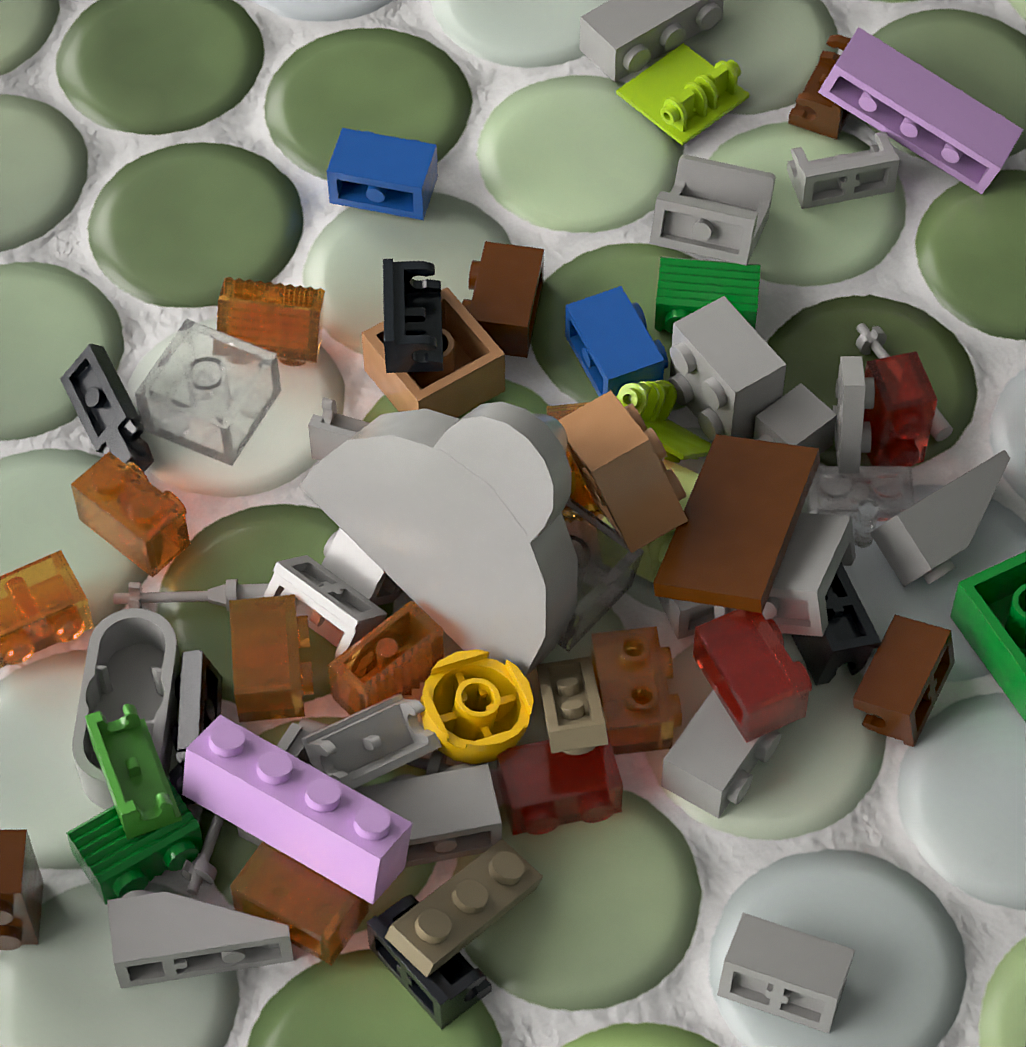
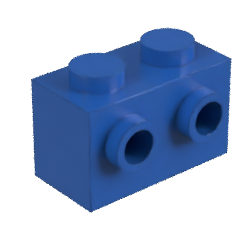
(382, 173)
(613, 341)

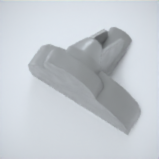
(464, 521)

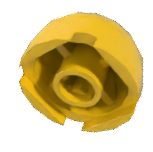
(476, 706)

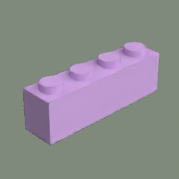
(920, 111)
(296, 808)

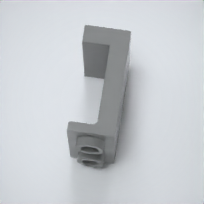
(713, 210)
(807, 572)

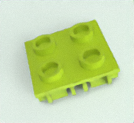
(685, 92)
(654, 403)

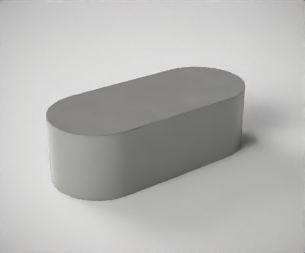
(132, 662)

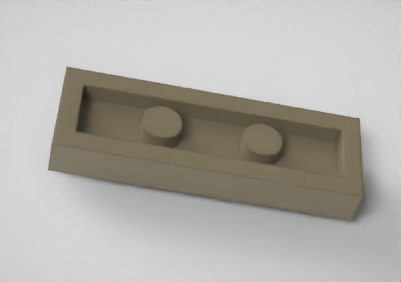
(572, 706)
(463, 907)

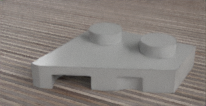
(854, 395)

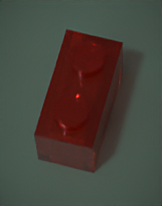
(901, 410)
(752, 672)
(558, 787)

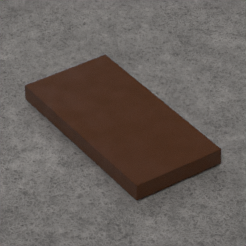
(737, 523)

